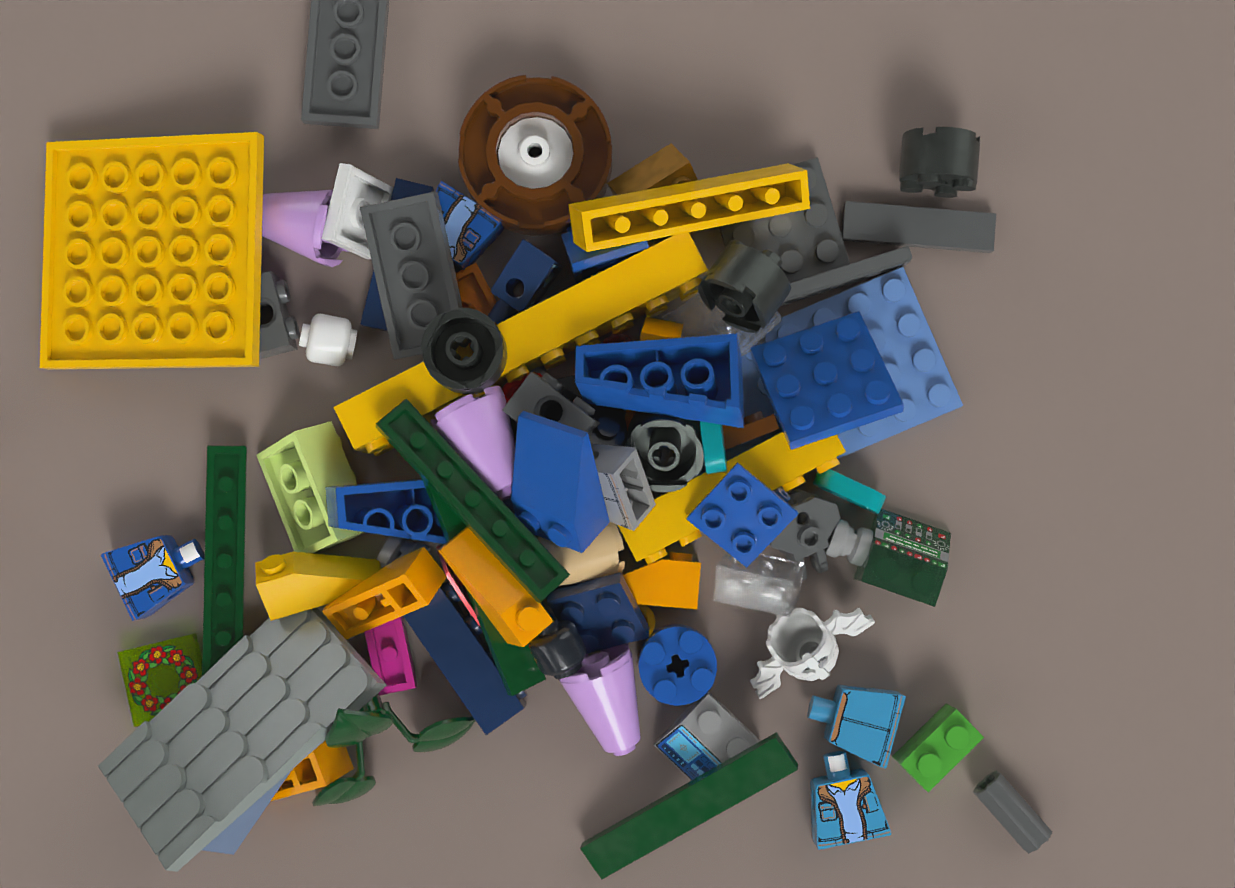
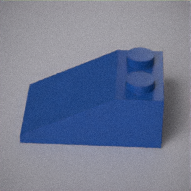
(557, 483)

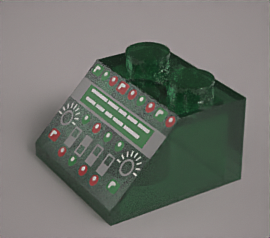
(906, 558)

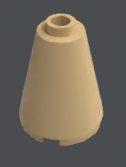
(595, 562)

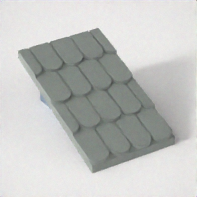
(235, 735)

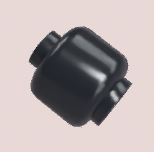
(558, 649)

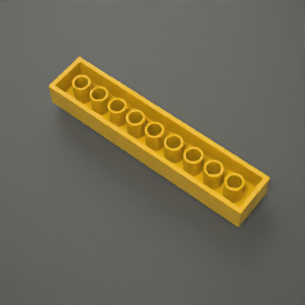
(543, 333)

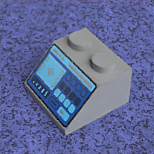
(704, 737)

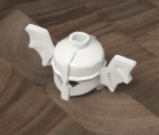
(805, 646)

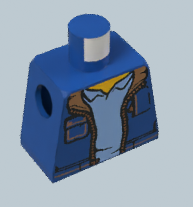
(467, 226)
(152, 572)

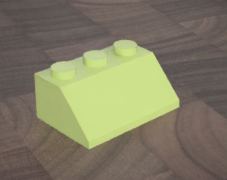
(297, 477)

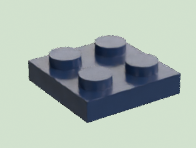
(601, 612)

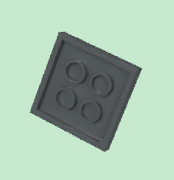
(803, 239)

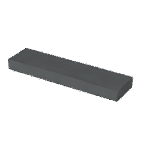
(918, 227)
(848, 274)

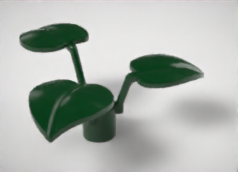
(373, 718)

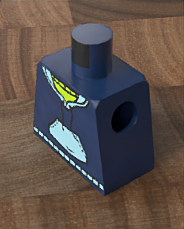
(526, 266)

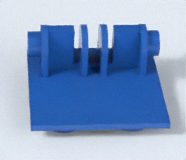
(743, 514)

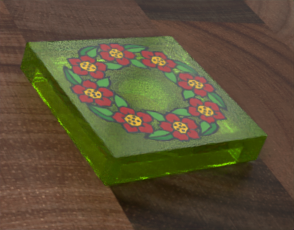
(158, 674)

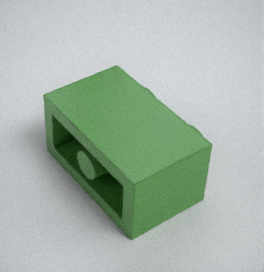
(937, 747)

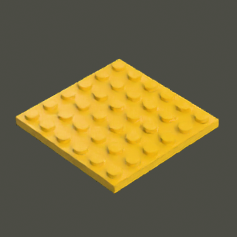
(152, 252)

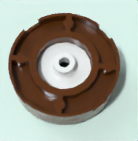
(530, 119)

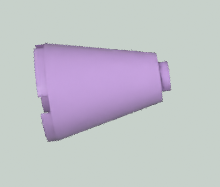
(298, 224)
(482, 437)
(607, 698)

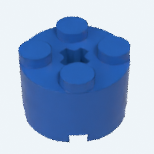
(697, 673)

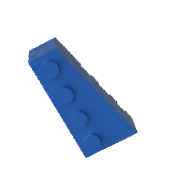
(666, 377)
(385, 509)

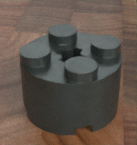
(939, 161)
(745, 286)
(459, 329)
(670, 466)

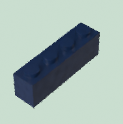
(464, 659)

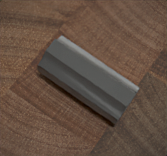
(1012, 812)

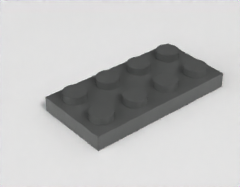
(345, 63)
(411, 267)

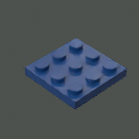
(826, 380)

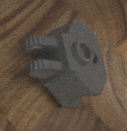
(808, 530)

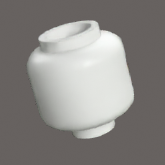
(328, 339)

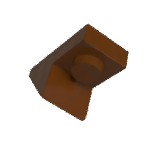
(754, 426)

